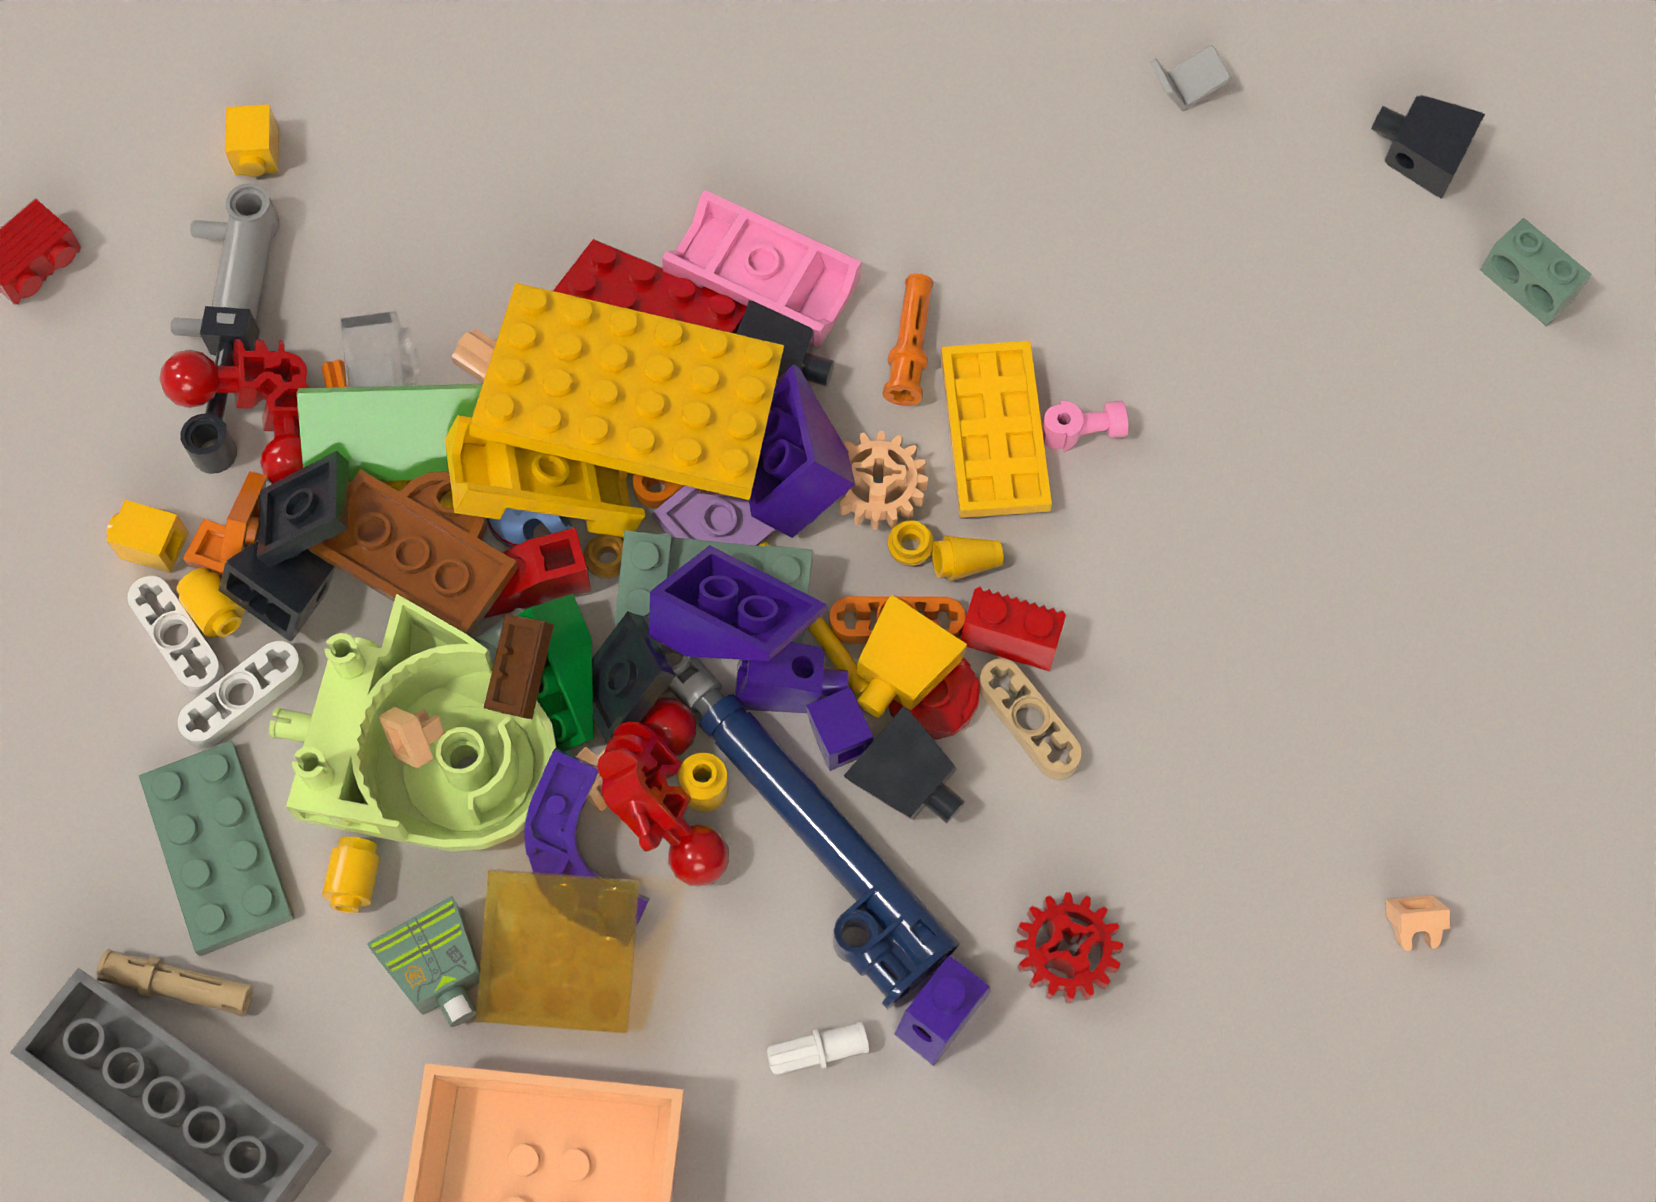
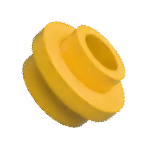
(910, 531)

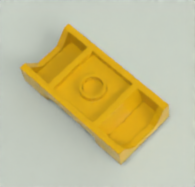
(500, 476)

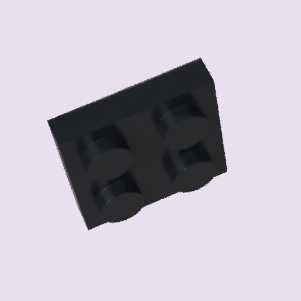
(303, 509)
(627, 675)

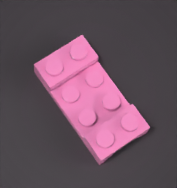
(764, 263)

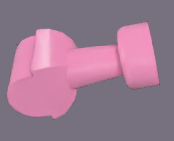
(1066, 423)

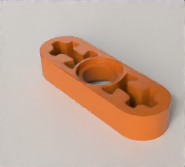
(863, 604)

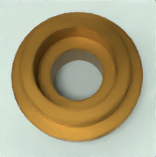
(597, 547)

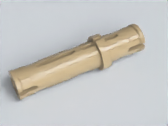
(162, 979)

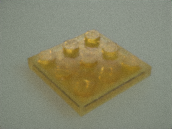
(558, 951)

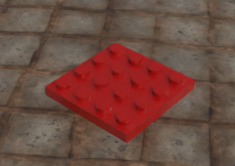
(638, 285)

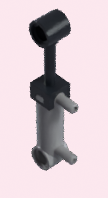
(231, 313)

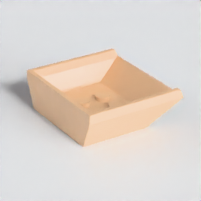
(541, 1139)

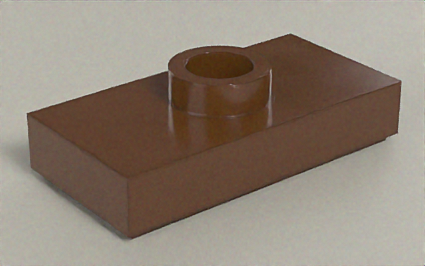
(518, 666)

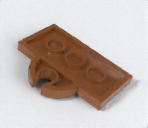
(419, 549)

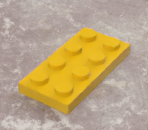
(995, 429)

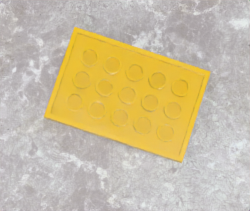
(628, 391)

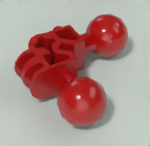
(193, 379)
(637, 791)

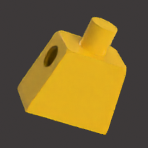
(905, 658)

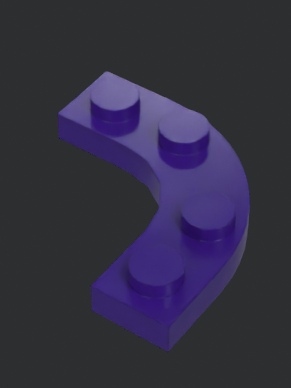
(555, 816)

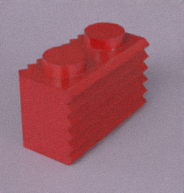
(32, 249)
(1012, 628)

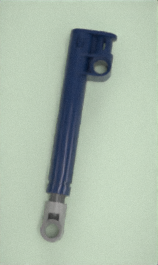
(902, 932)

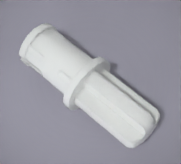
(817, 1048)

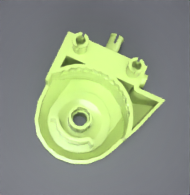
(346, 763)

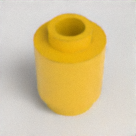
(206, 605)
(706, 795)
(351, 874)

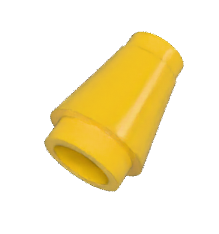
(964, 556)

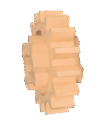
(899, 481)

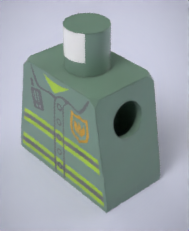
(433, 961)

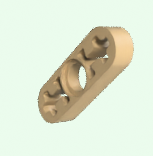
(1060, 738)

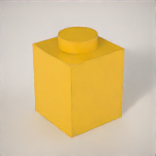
(252, 140)
(147, 536)

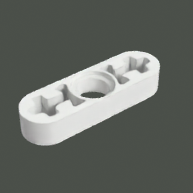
(175, 615)
(243, 673)

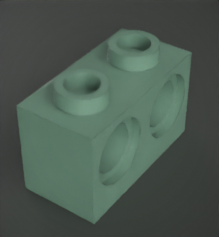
(1535, 271)

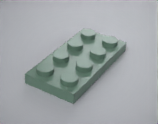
(215, 848)

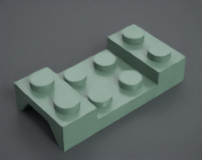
(654, 557)

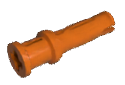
(908, 357)

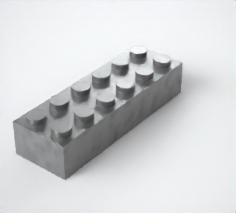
(167, 1098)

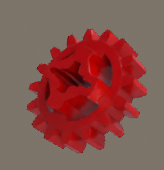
(1059, 928)

